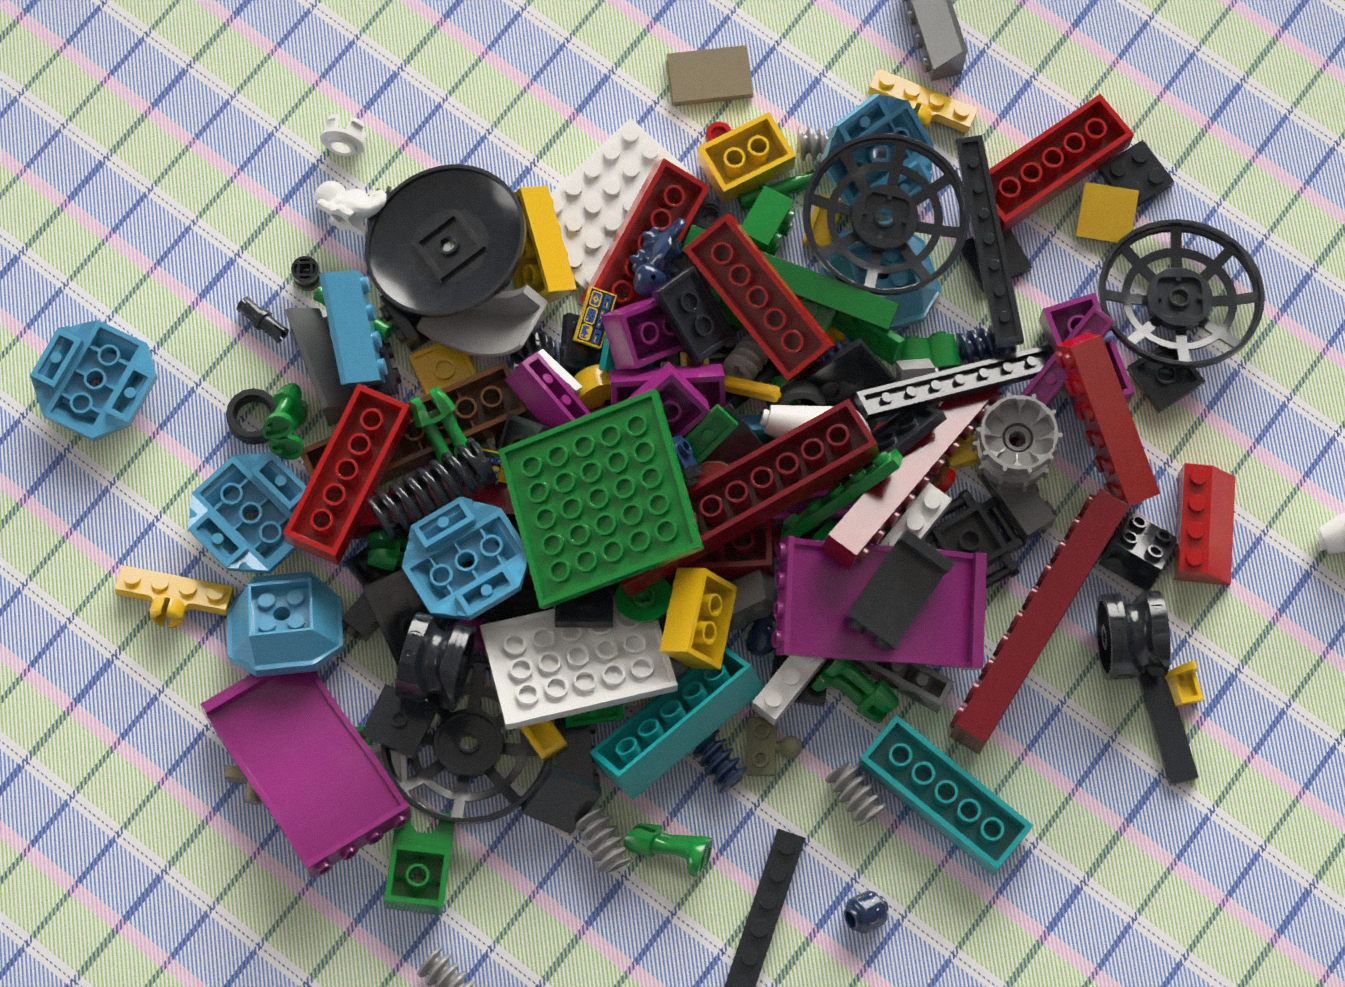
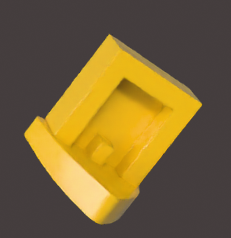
(1184, 684)

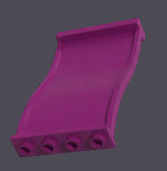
(820, 591)
(307, 766)

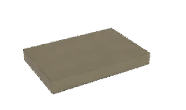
(709, 75)

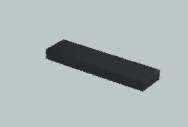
(1168, 730)

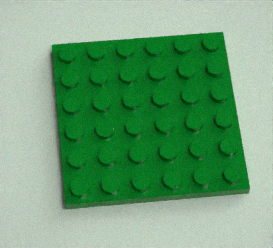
(600, 499)

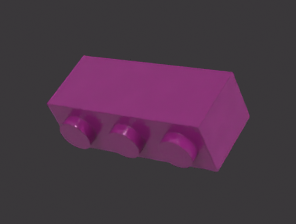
(545, 392)

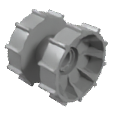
(1020, 418)

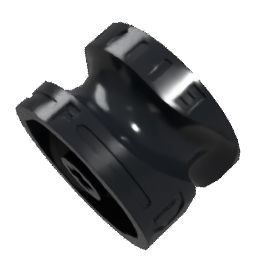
(1133, 636)
(435, 661)

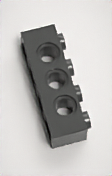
(911, 680)

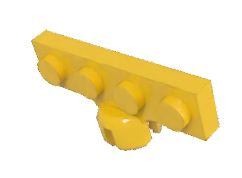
(926, 103)
(173, 594)

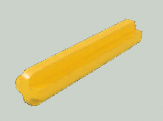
(752, 389)

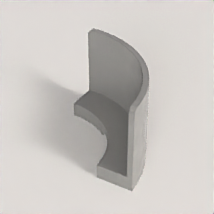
(490, 329)

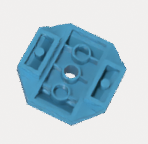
(878, 116)
(913, 305)
(76, 359)
(229, 494)
(461, 534)
(301, 642)

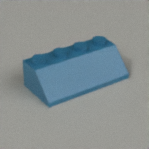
(352, 328)

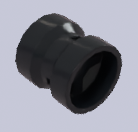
(306, 279)

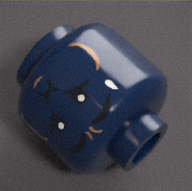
(866, 912)

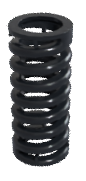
(382, 503)

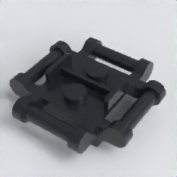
(974, 532)

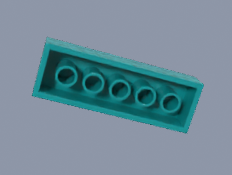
(675, 723)
(944, 795)

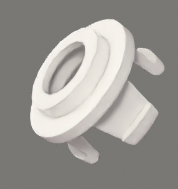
(352, 136)

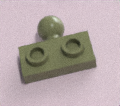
(763, 746)

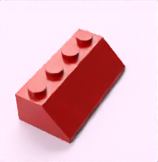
(1204, 525)

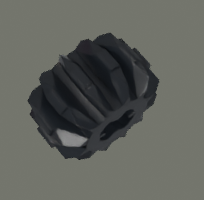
(533, 344)

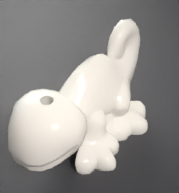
(348, 207)

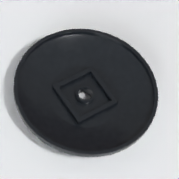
(423, 215)

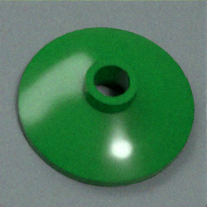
(658, 597)

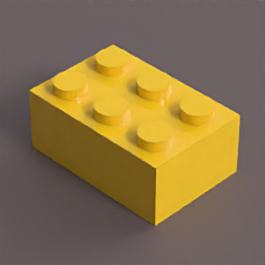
(746, 157)
(698, 618)

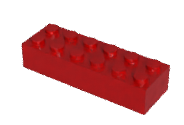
(1057, 160)
(663, 198)
(759, 297)
(1106, 418)
(347, 474)

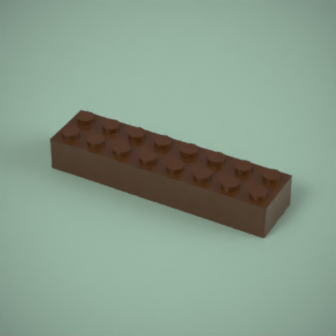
(479, 411)

